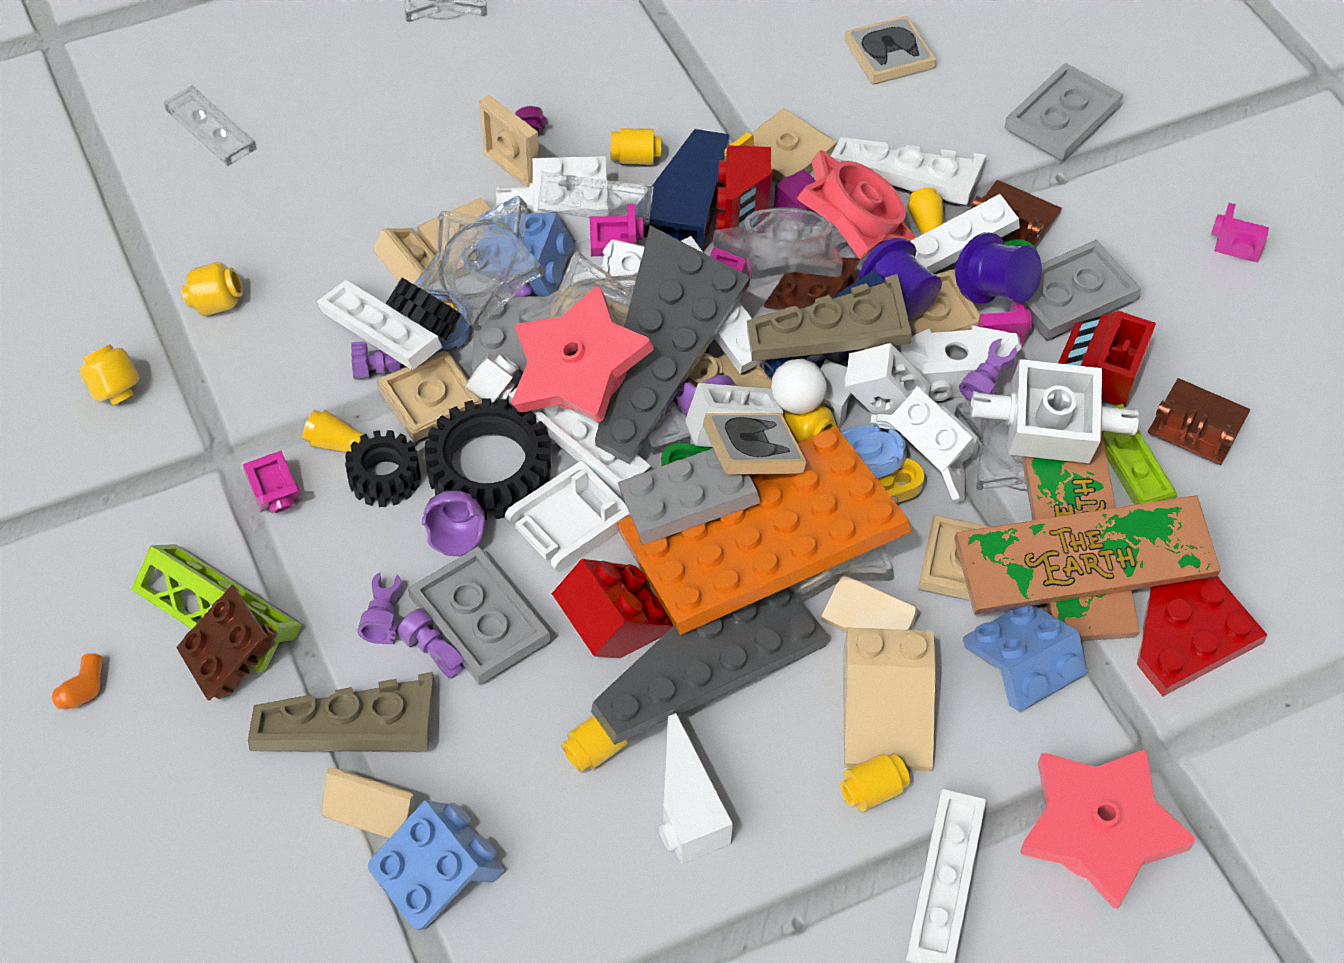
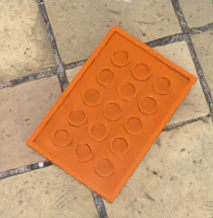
(792, 534)

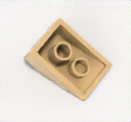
(889, 696)

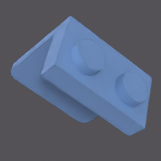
(551, 246)
(1031, 651)
(432, 861)

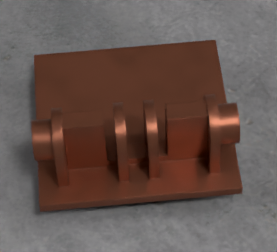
(1033, 212)
(803, 288)
(1198, 421)
(223, 643)

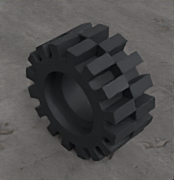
(423, 308)
(379, 450)

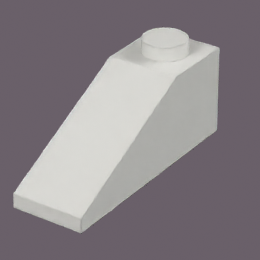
(692, 809)

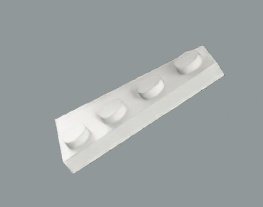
(912, 170)

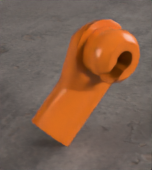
(81, 687)

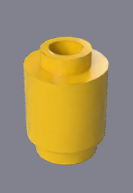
(635, 146)
(589, 745)
(874, 781)

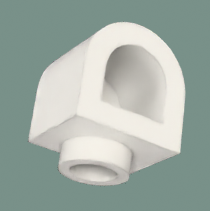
(493, 378)

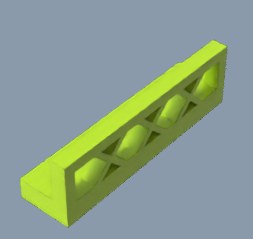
(208, 586)

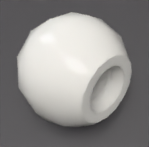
(798, 386)

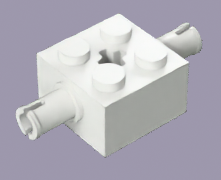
(587, 167)
(1054, 411)

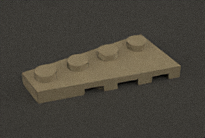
(846, 323)
(365, 720)

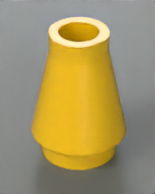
(926, 209)
(329, 432)

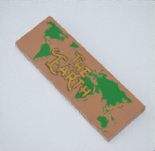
(1073, 488)
(1086, 554)

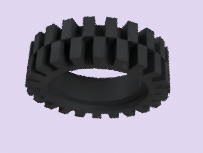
(487, 420)

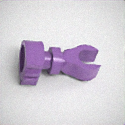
(363, 362)
(987, 373)
(378, 622)
(420, 627)

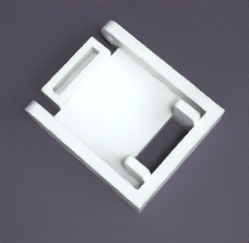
(561, 522)

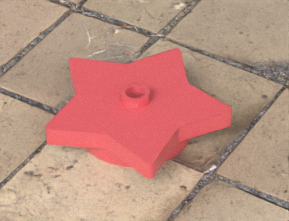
(856, 202)
(577, 358)
(1103, 822)

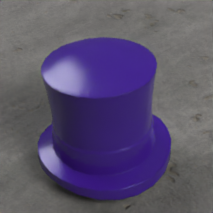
(997, 270)
(917, 283)

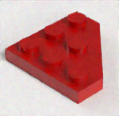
(1193, 631)

